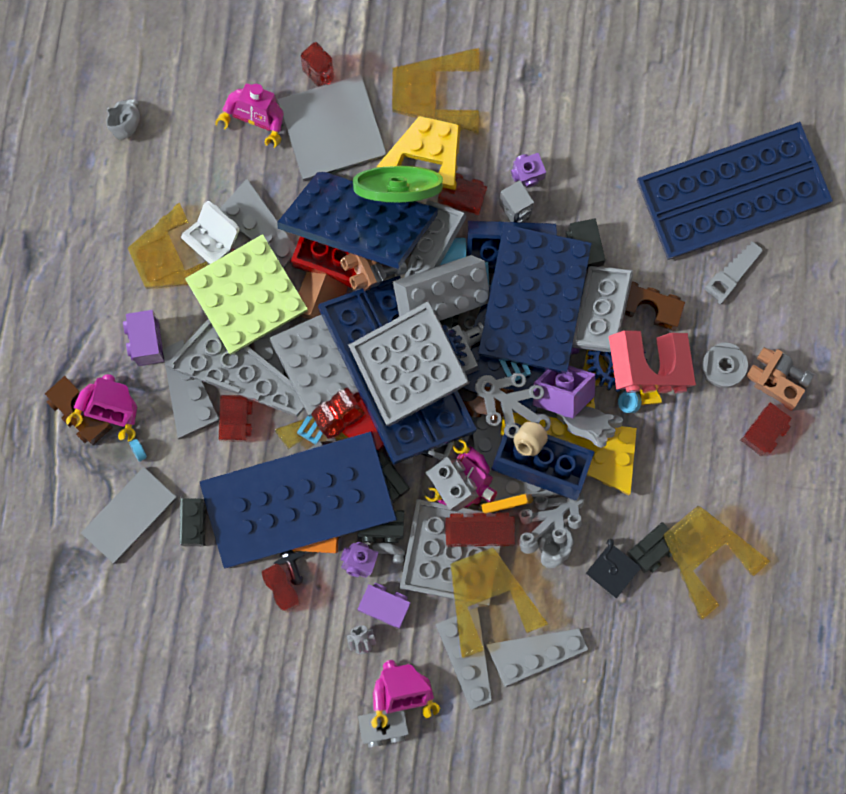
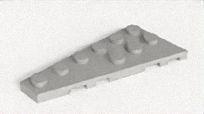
(240, 373)

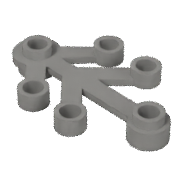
(509, 401)
(528, 541)

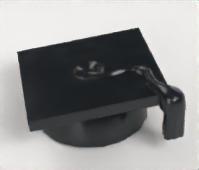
(613, 569)

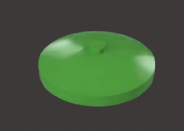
(397, 184)

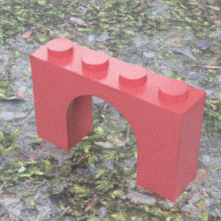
(635, 374)

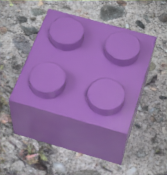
(144, 338)
(565, 392)

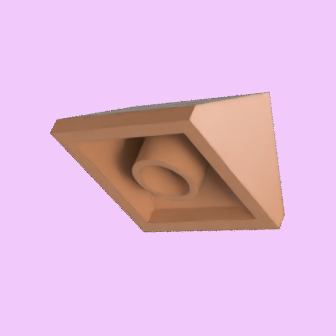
(318, 289)

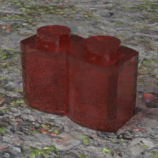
(338, 413)
(234, 418)
(283, 593)

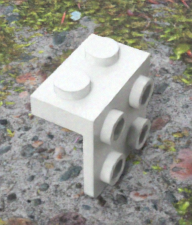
(212, 233)

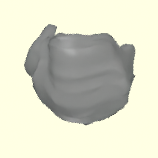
(123, 118)
(555, 553)

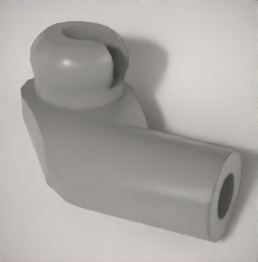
(389, 548)

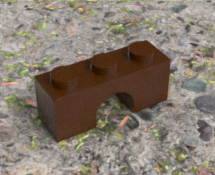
(667, 308)
(63, 397)

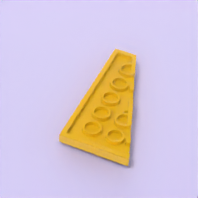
(610, 463)

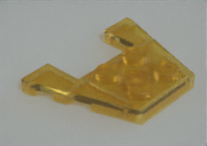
(156, 255)

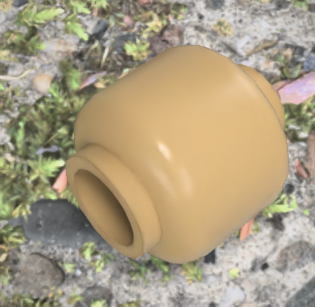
(530, 438)

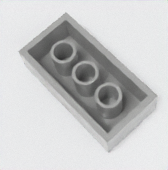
(448, 288)

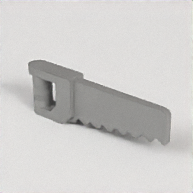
(734, 271)

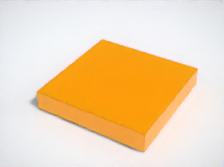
(507, 503)

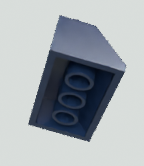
(485, 238)
(556, 468)

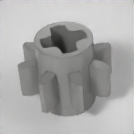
(361, 639)

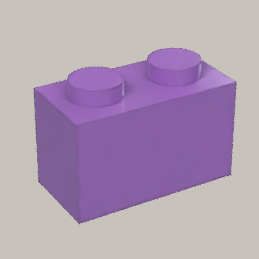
(384, 606)

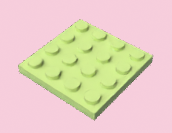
(246, 294)

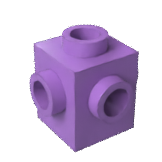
(528, 170)
(358, 559)

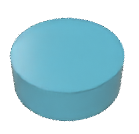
(629, 402)
(138, 450)

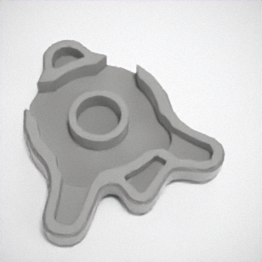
(592, 425)

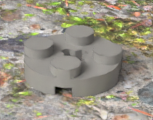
(734, 357)

